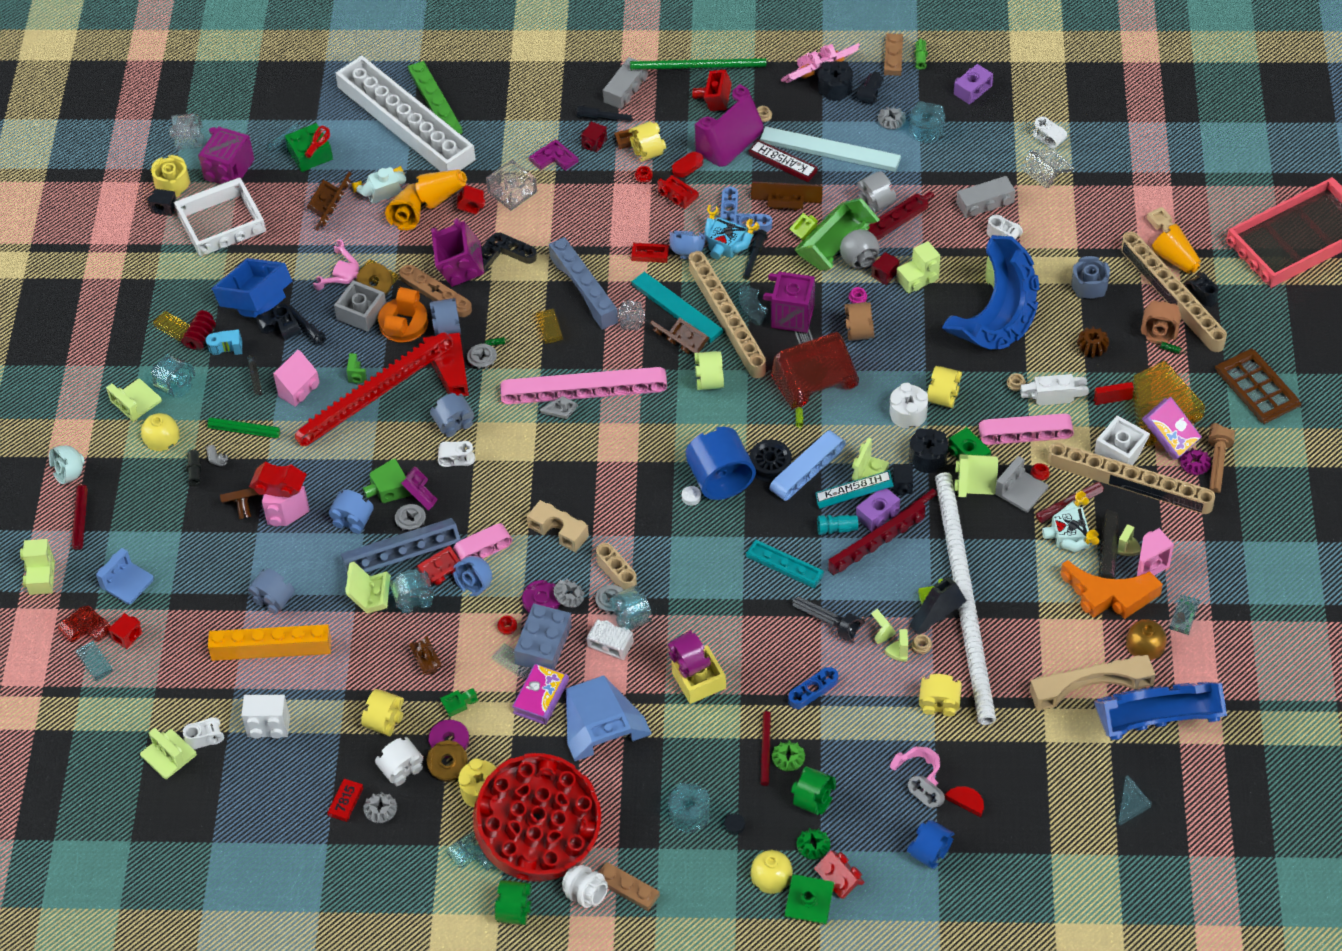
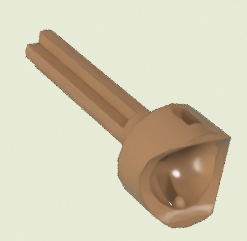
(1221, 439)

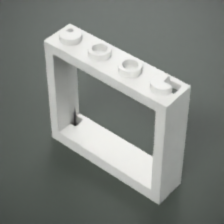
(213, 197)

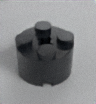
(835, 80)
(928, 450)

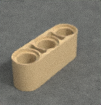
(612, 561)

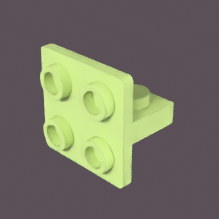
(167, 752)

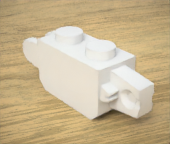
(1055, 389)

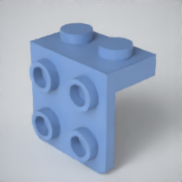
(123, 577)

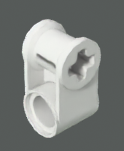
(1049, 133)
(1002, 227)
(454, 452)
(203, 733)

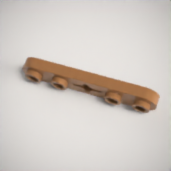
(425, 284)

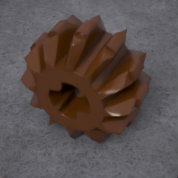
(1093, 342)

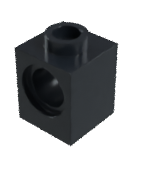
(162, 202)
(903, 479)

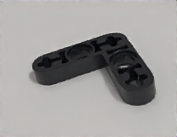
(503, 247)

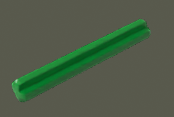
(243, 427)

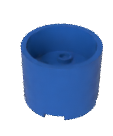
(720, 463)

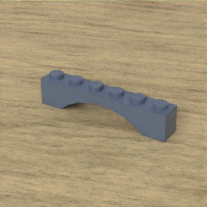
(597, 300)

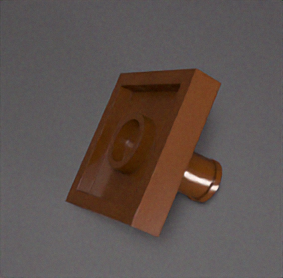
(241, 498)

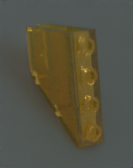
(1160, 383)

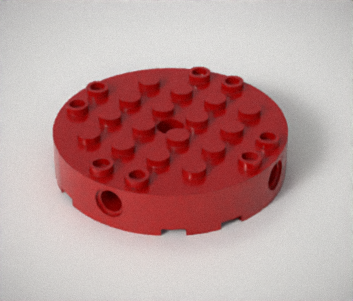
(519, 841)

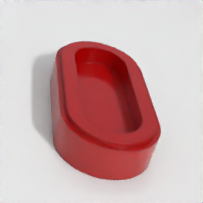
(687, 164)

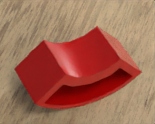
(277, 480)

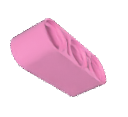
(484, 542)

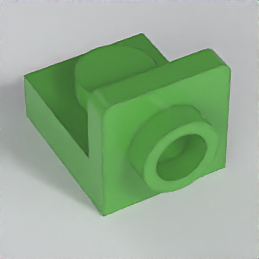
(354, 371)

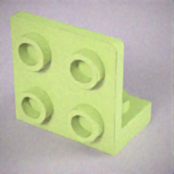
(134, 399)
(867, 465)

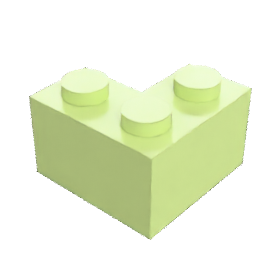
(921, 270)
(39, 566)

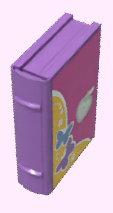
(1171, 428)
(540, 694)

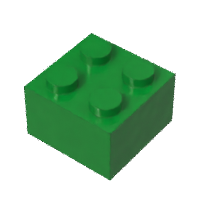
(300, 141)

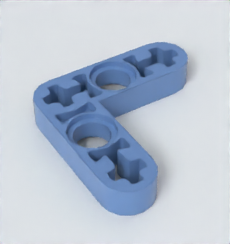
(738, 218)

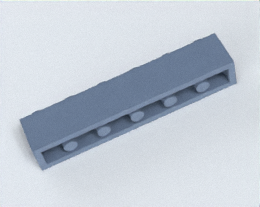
(403, 546)

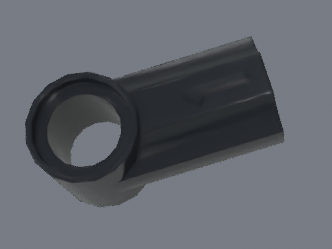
(869, 91)

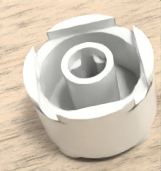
(908, 406)
(399, 760)

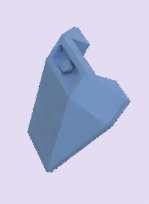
(599, 714)

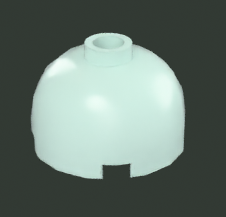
(67, 463)

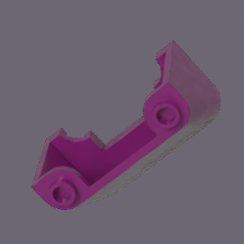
(732, 133)

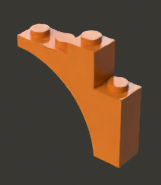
(1100, 593)

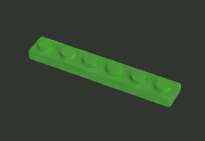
(433, 95)

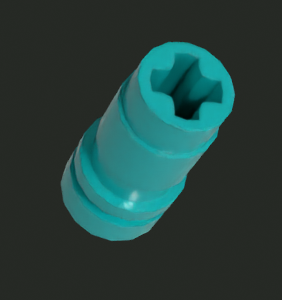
(838, 524)

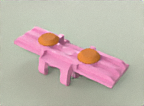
(812, 61)

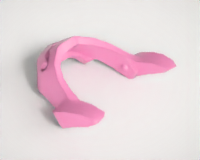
(925, 752)

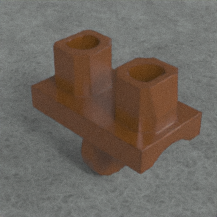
(425, 656)

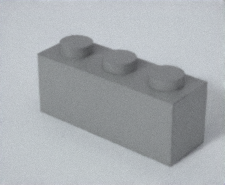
(623, 85)
(985, 196)

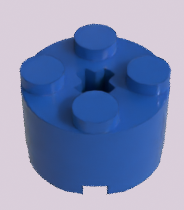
(931, 843)

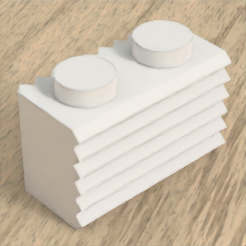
(610, 639)

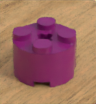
(689, 654)

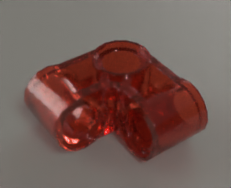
(77, 626)

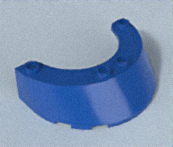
(1012, 301)
(1159, 706)

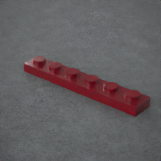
(876, 538)

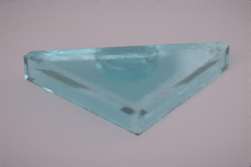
(1132, 802)

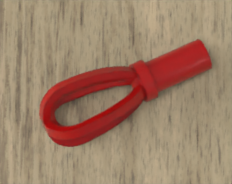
(314, 144)

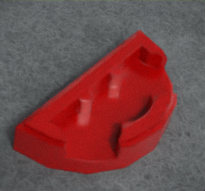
(967, 799)

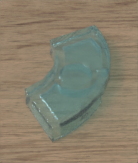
(750, 305)

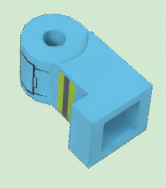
(224, 342)

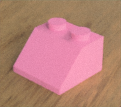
(296, 379)
(283, 510)
(1155, 553)

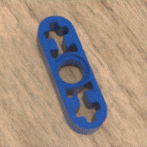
(810, 696)

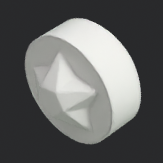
(691, 495)

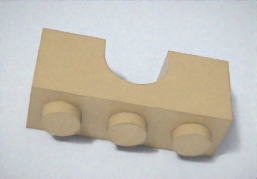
(546, 516)

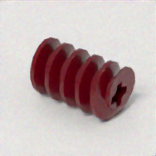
(198, 330)

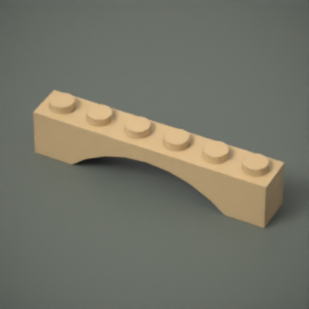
(1131, 673)

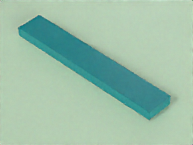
(675, 305)

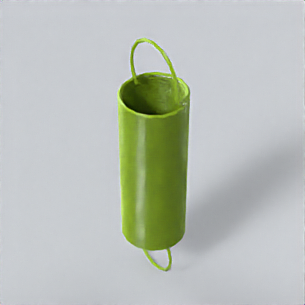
(799, 417)

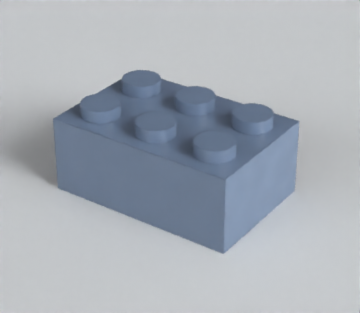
(543, 637)

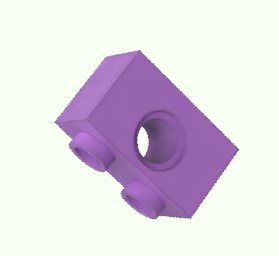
(973, 84)
(878, 509)

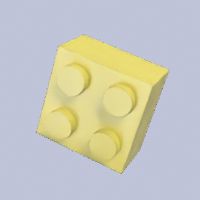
(702, 683)

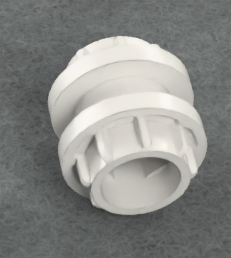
(584, 886)

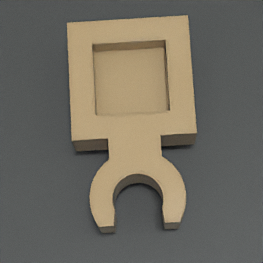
(1160, 219)

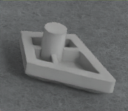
(560, 408)

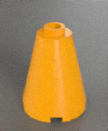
(439, 186)
(404, 209)
(1177, 250)

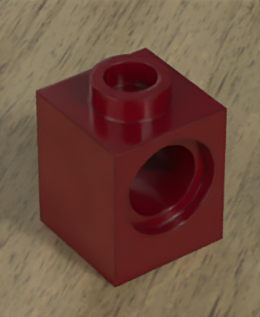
(594, 137)
(885, 268)

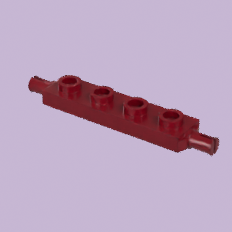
(900, 214)

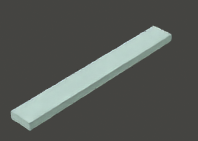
(830, 149)

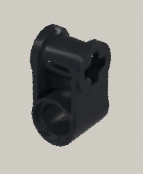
(1203, 289)

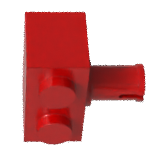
(716, 91)

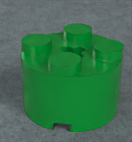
(813, 791)
(513, 902)

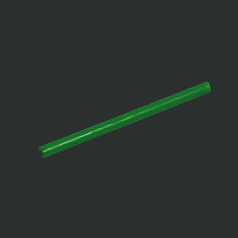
(688, 64)

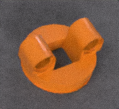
(396, 327)

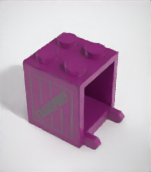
(226, 155)
(457, 253)
(791, 301)

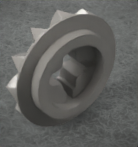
(889, 122)
(477, 351)
(412, 511)
(603, 593)
(568, 600)
(386, 812)

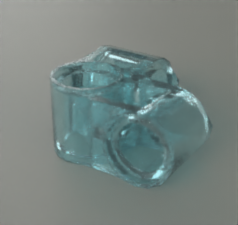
(465, 851)

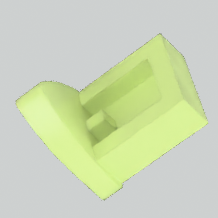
(1127, 543)
(886, 631)
(899, 649)

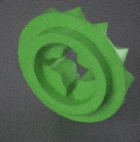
(796, 759)

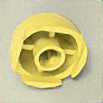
(160, 432)
(771, 871)

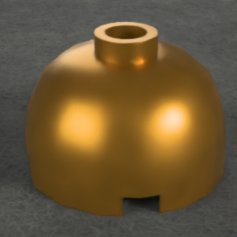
(1146, 638)

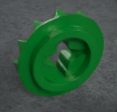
(808, 850)

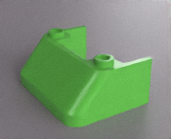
(826, 238)

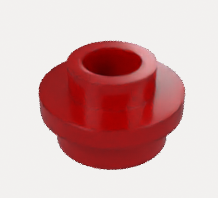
(643, 174)
(1040, 471)
(504, 621)

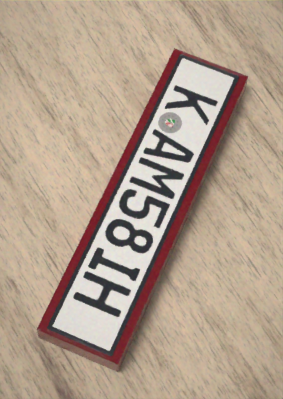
(783, 160)

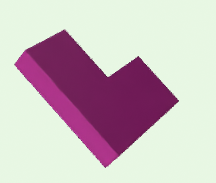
(555, 153)
(414, 483)

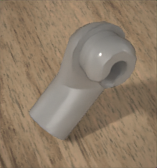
(215, 459)

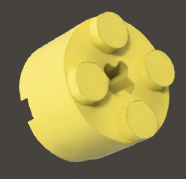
(647, 141)
(170, 174)
(944, 386)
(940, 694)
(382, 712)
(472, 778)

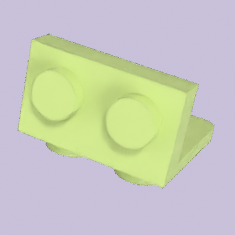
(976, 475)
(367, 591)

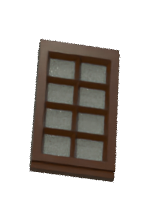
(1258, 386)

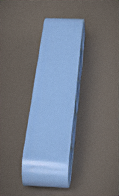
(807, 465)

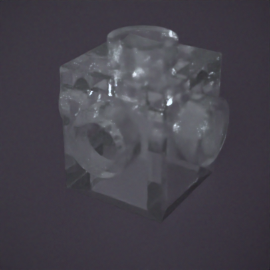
(631, 315)

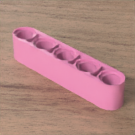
(1026, 429)

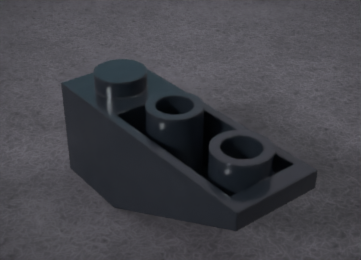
(938, 604)

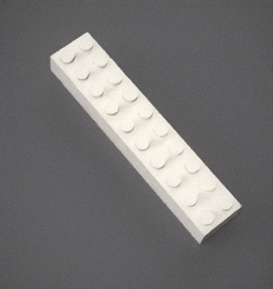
(405, 116)

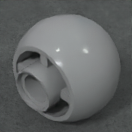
(859, 248)

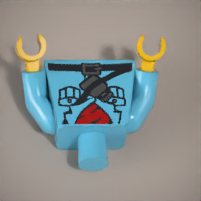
(725, 236)

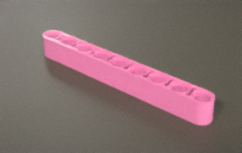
(583, 385)

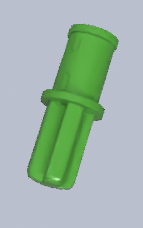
(920, 54)

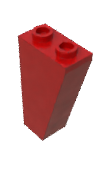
(451, 367)

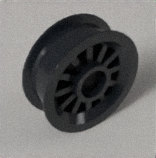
(770, 459)

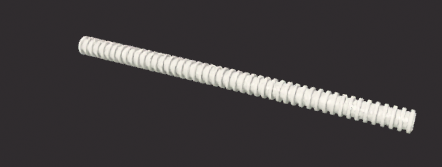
(967, 611)

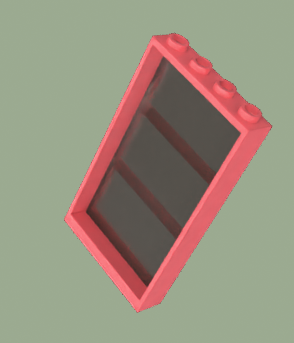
(1292, 234)

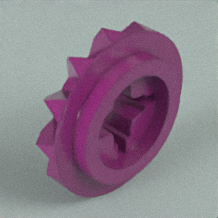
(1194, 467)

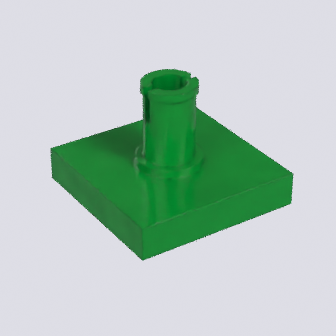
(809, 899)

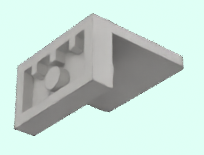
(1019, 487)

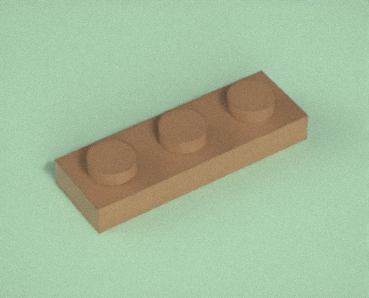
(893, 54)
(629, 887)

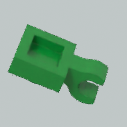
(456, 702)

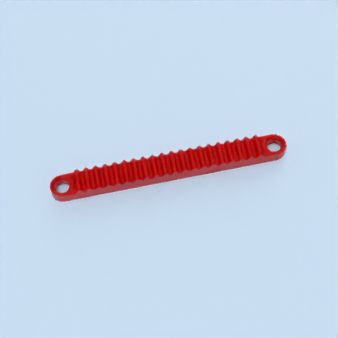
(373, 389)

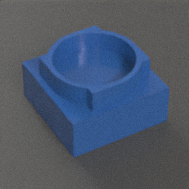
(253, 287)

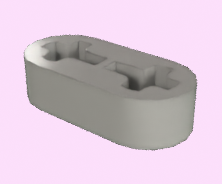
(922, 794)

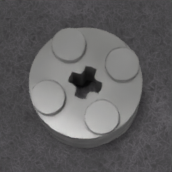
(876, 191)

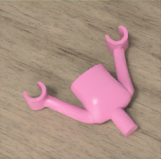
(343, 271)

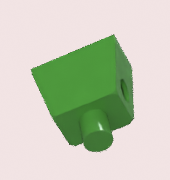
(387, 483)

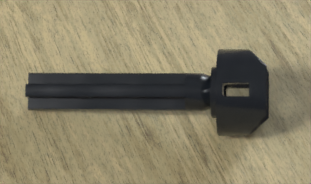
(846, 625)

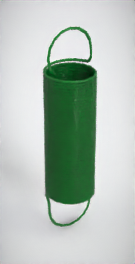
(497, 341)
(1169, 347)

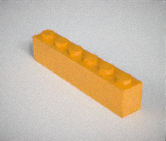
(269, 642)

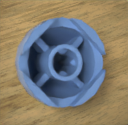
(686, 242)
(473, 574)

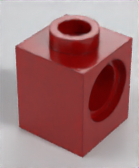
(470, 199)
(125, 630)

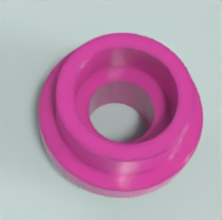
(857, 295)

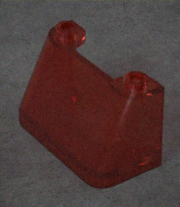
(813, 368)

